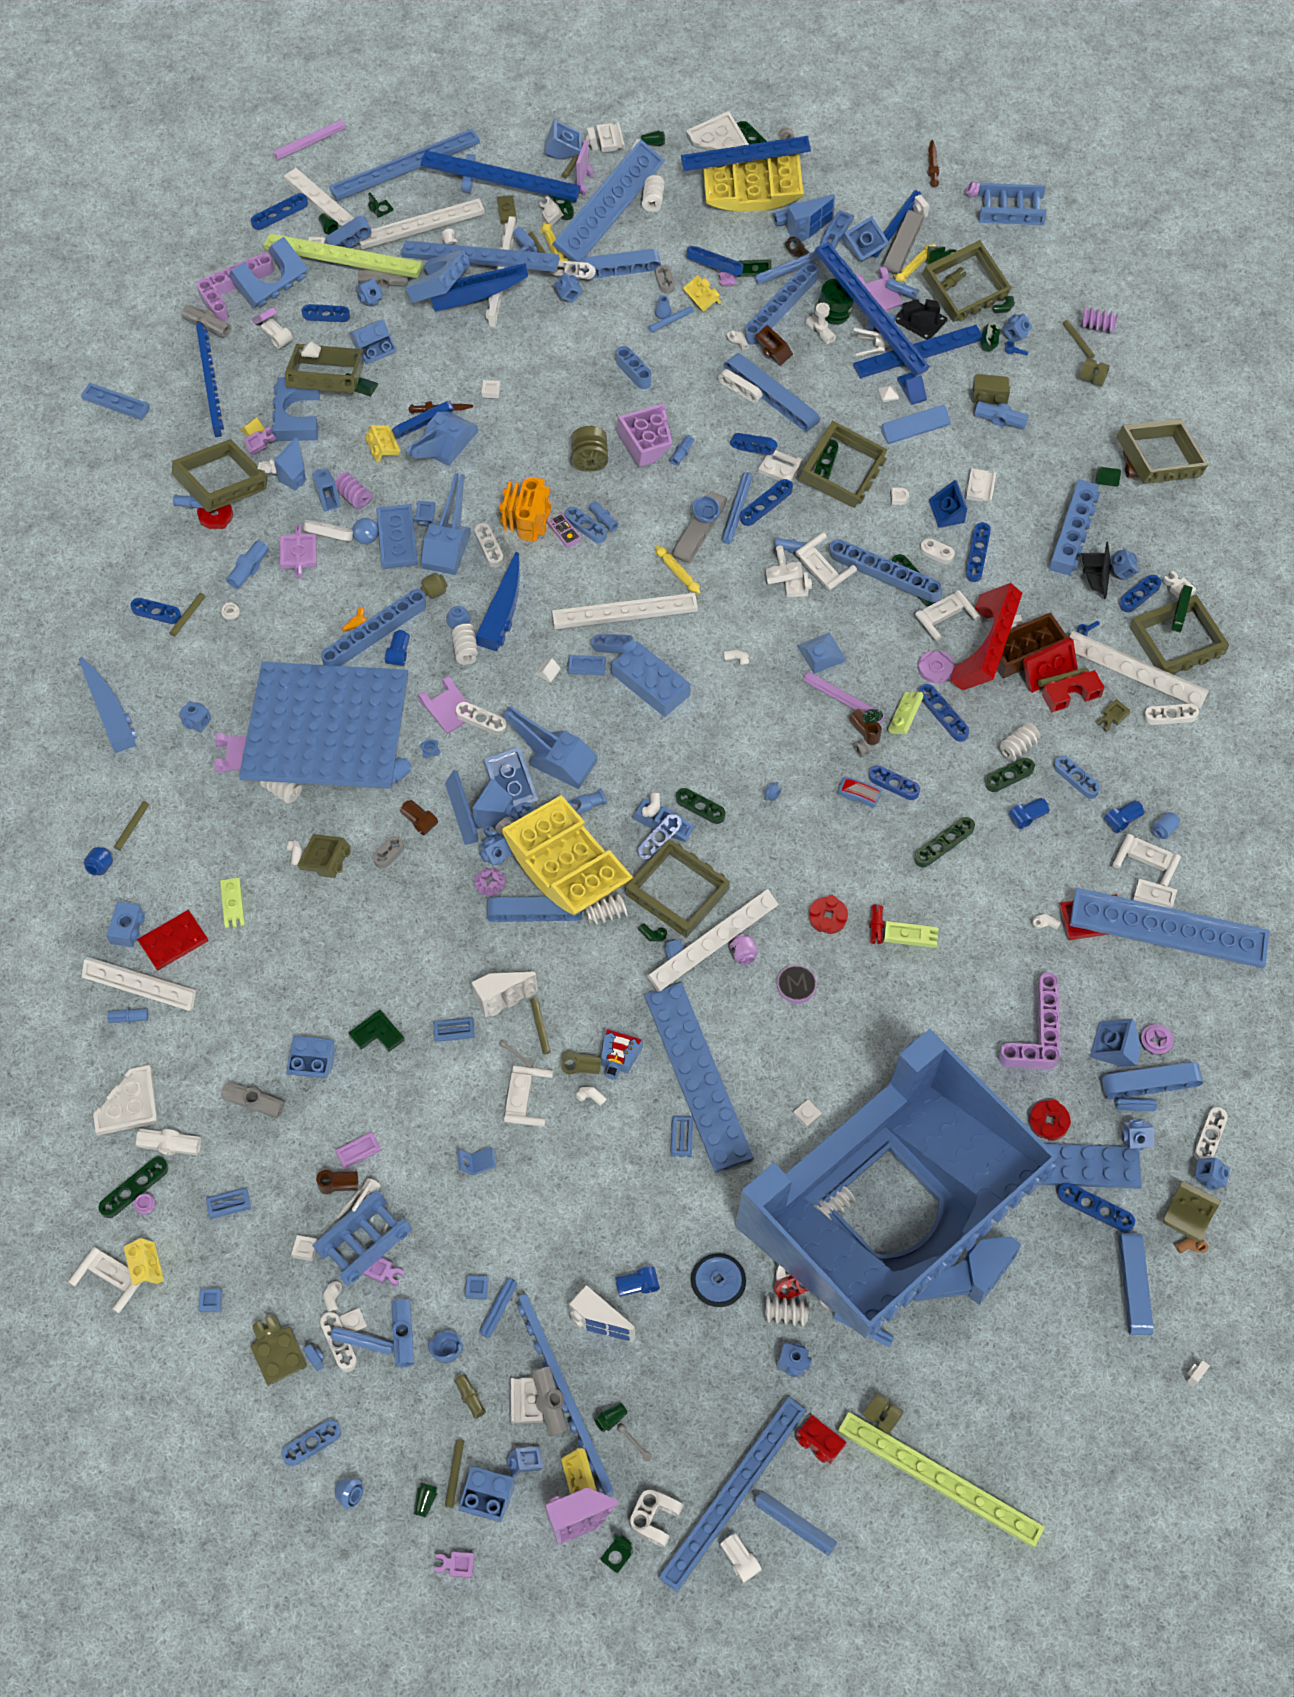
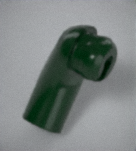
(1006, 306)
(653, 936)

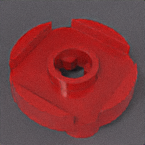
(216, 521)
(832, 905)
(1045, 1130)

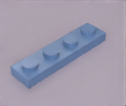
(115, 401)

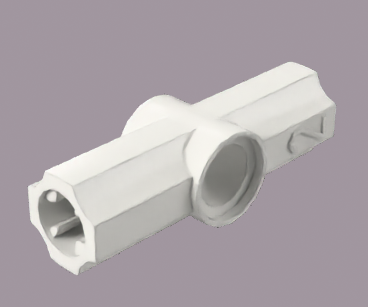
(168, 1142)

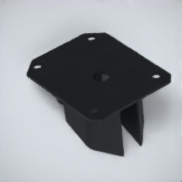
(921, 318)
(1097, 569)

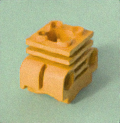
(526, 508)

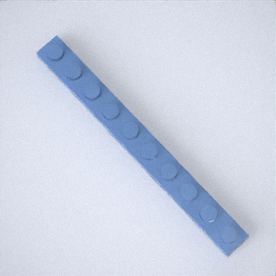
(401, 165)
(482, 255)
(576, 1423)
(732, 1495)

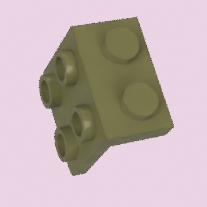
(991, 389)
(1191, 1211)

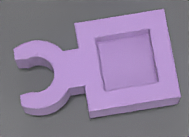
(258, 440)
(382, 1270)
(460, 1564)

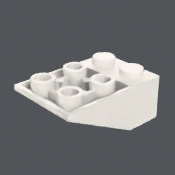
(502, 990)

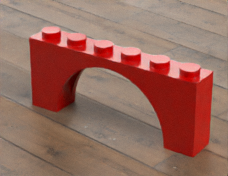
(982, 666)

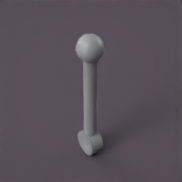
(528, 1063)
(646, 1455)

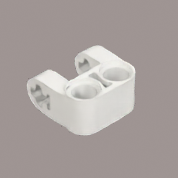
(663, 1503)

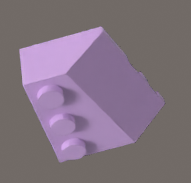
(645, 434)
(578, 1513)

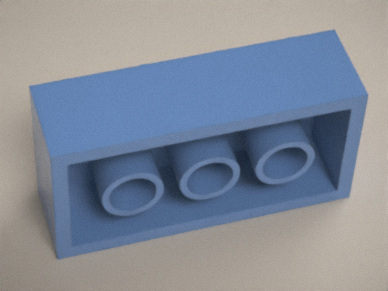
(651, 679)

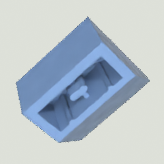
(374, 340)
(311, 1057)
(487, 1494)

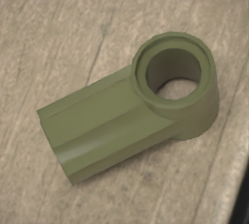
(582, 1064)

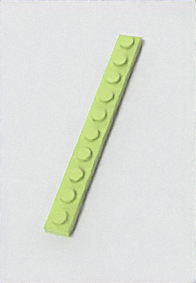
(350, 256)
(941, 1480)

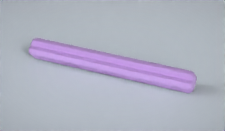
(309, 139)
(837, 693)

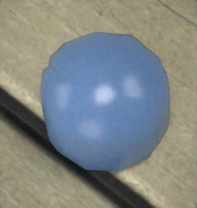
(706, 509)
(365, 531)
(445, 1347)

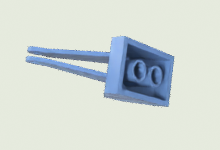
(444, 438)
(445, 541)
(555, 753)
(977, 1273)

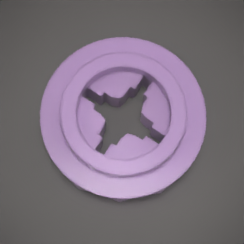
(494, 887)
(1162, 1033)

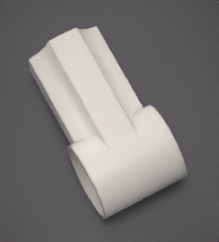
(278, 335)
(742, 1562)

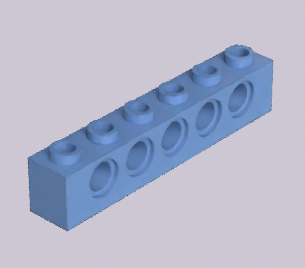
(1074, 526)

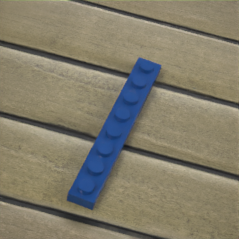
(745, 153)
(925, 348)
(209, 374)

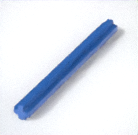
(899, 218)

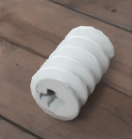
(653, 193)
(465, 644)
(1020, 741)
(285, 791)
(605, 909)
(837, 1202)
(787, 1311)

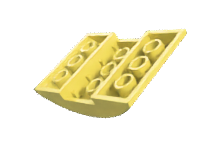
(754, 184)
(564, 857)

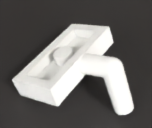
(784, 571)

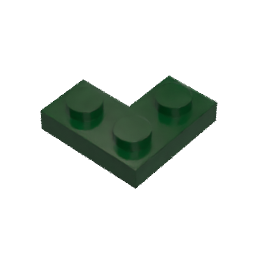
(379, 1028)

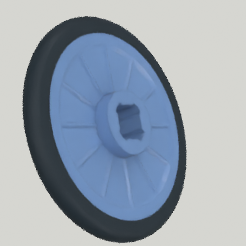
(721, 1293)

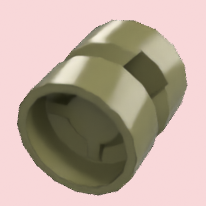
(1089, 368)
(876, 1409)

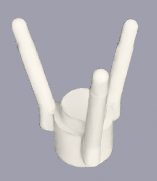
(878, 341)
(364, 1191)

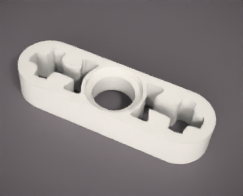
(578, 273)
(740, 385)
(328, 530)
(489, 539)
(1177, 709)
(466, 717)
(1210, 1120)
(339, 1358)

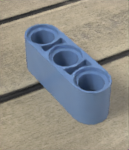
(350, 233)
(633, 367)

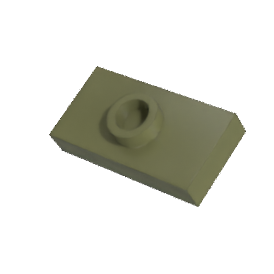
(506, 208)

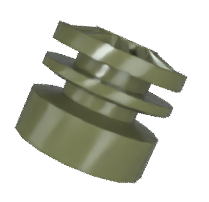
(589, 448)

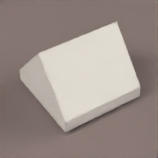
(548, 670)

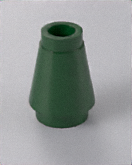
(654, 138)
(328, 224)
(610, 1417)
(424, 1499)

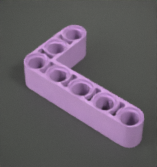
(219, 283)
(1045, 1029)

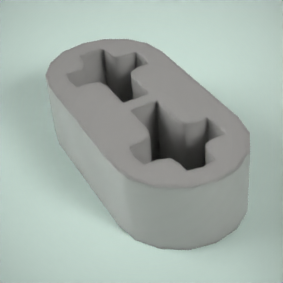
(667, 278)
(387, 852)

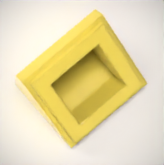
(252, 427)

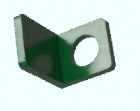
(374, 206)
(1108, 476)
(621, 1545)

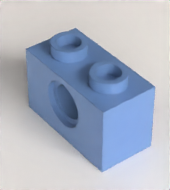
(124, 914)

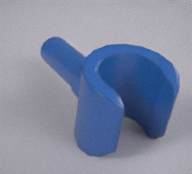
(1010, 349)
(1087, 628)

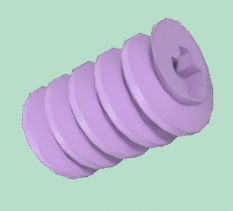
(1099, 319)
(353, 490)

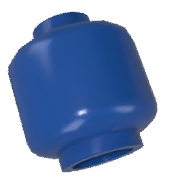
(98, 861)

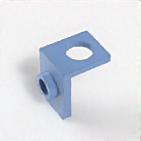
(477, 1162)

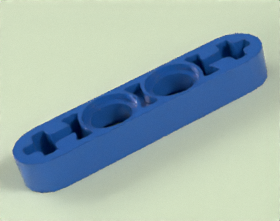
(278, 210)
(714, 260)
(420, 420)
(766, 502)
(978, 552)
(946, 711)
(1097, 1204)

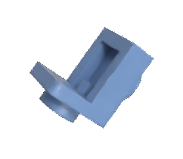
(425, 513)

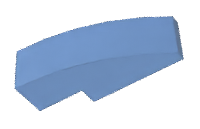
(652, 822)

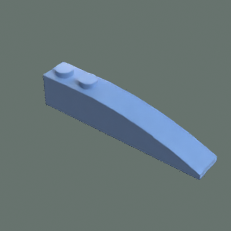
(111, 713)

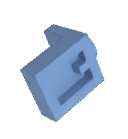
(524, 1460)

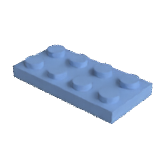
(397, 536)

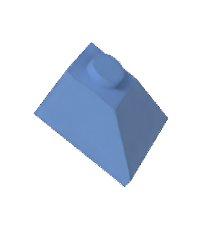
(563, 141)
(865, 239)
(290, 466)
(821, 653)
(492, 806)
(1117, 1043)

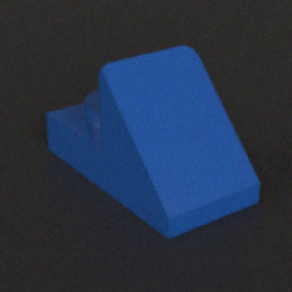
(913, 388)

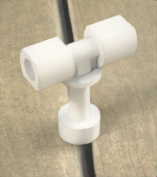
(821, 324)

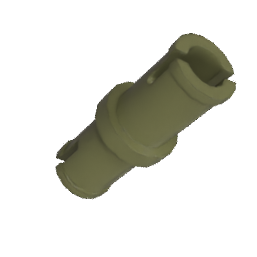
(952, 279)
(469, 1396)

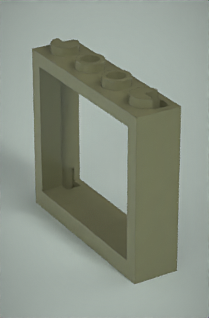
(975, 249)
(322, 381)
(1155, 429)
(855, 441)
(226, 495)
(1141, 622)
(658, 909)

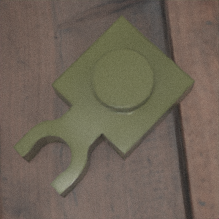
(1115, 712)

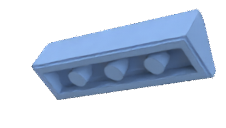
(915, 424)
(461, 809)
(795, 1523)

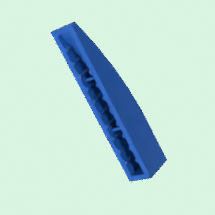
(479, 287)
(500, 613)

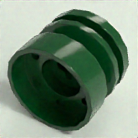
(838, 301)

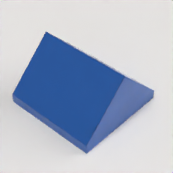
(949, 506)

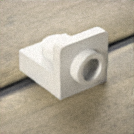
(798, 587)

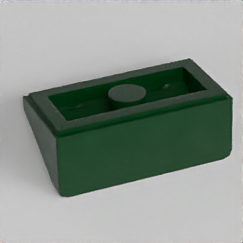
(754, 267)
(364, 386)

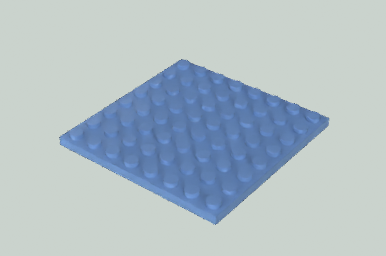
(325, 725)

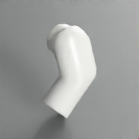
(330, 1296)

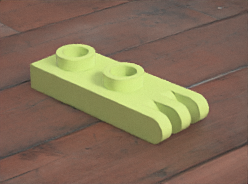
(905, 712)
(232, 902)
(911, 934)

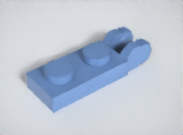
(838, 227)

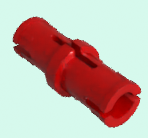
(876, 924)

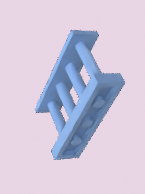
(1012, 215)
(350, 1224)

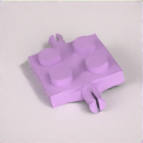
(298, 551)

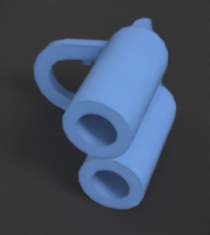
(524, 240)

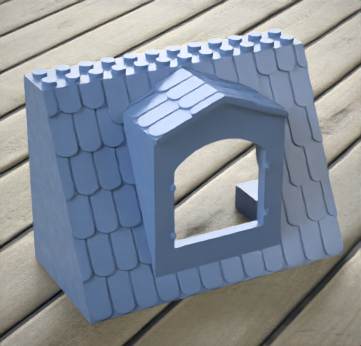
(948, 1136)

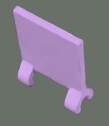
(583, 167)
(885, 297)
(444, 706)
(234, 752)

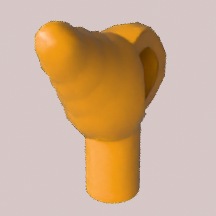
(356, 620)

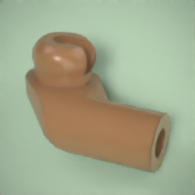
(1189, 1243)

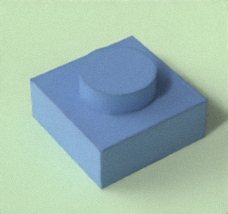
(477, 1287)
(210, 1300)
(314, 1357)

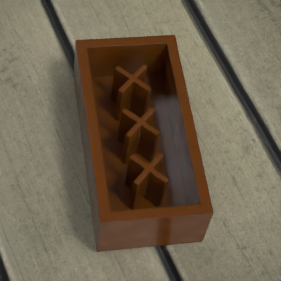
(1028, 640)

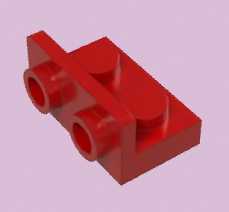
(820, 1439)

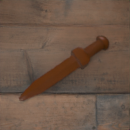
(933, 169)
(428, 405)

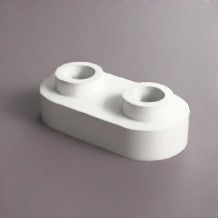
(937, 551)

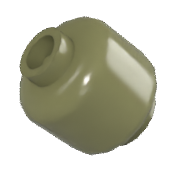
(434, 585)

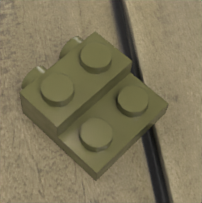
(325, 855)

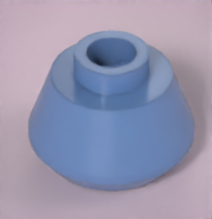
(457, 615)
(349, 1492)

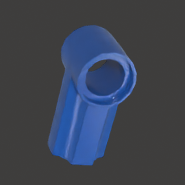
(397, 652)
(1025, 814)
(1120, 818)
(642, 1281)

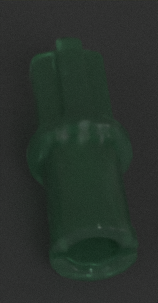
(873, 716)

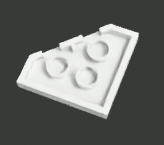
(717, 133)
(128, 1104)

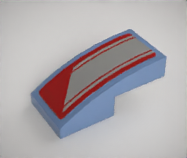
(859, 790)

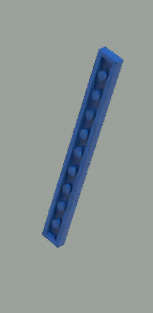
(500, 175)
(872, 309)

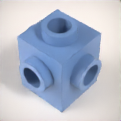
(568, 287)
(369, 292)
(1017, 327)
(1124, 564)
(195, 716)
(494, 850)
(1138, 1134)
(1212, 1173)
(794, 1359)

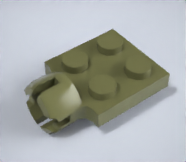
(276, 1351)

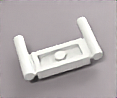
(819, 566)
(944, 609)
(1150, 855)
(519, 1095)
(110, 1271)

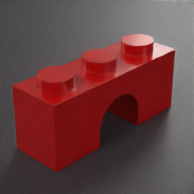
(1086, 684)

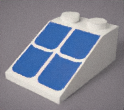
(598, 1316)

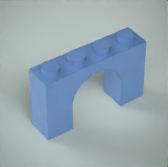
(442, 274)
(258, 292)
(288, 426)

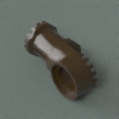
(800, 250)

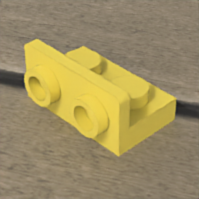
(701, 294)
(381, 441)
(143, 1262)
(578, 1471)

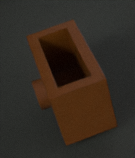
(773, 345)

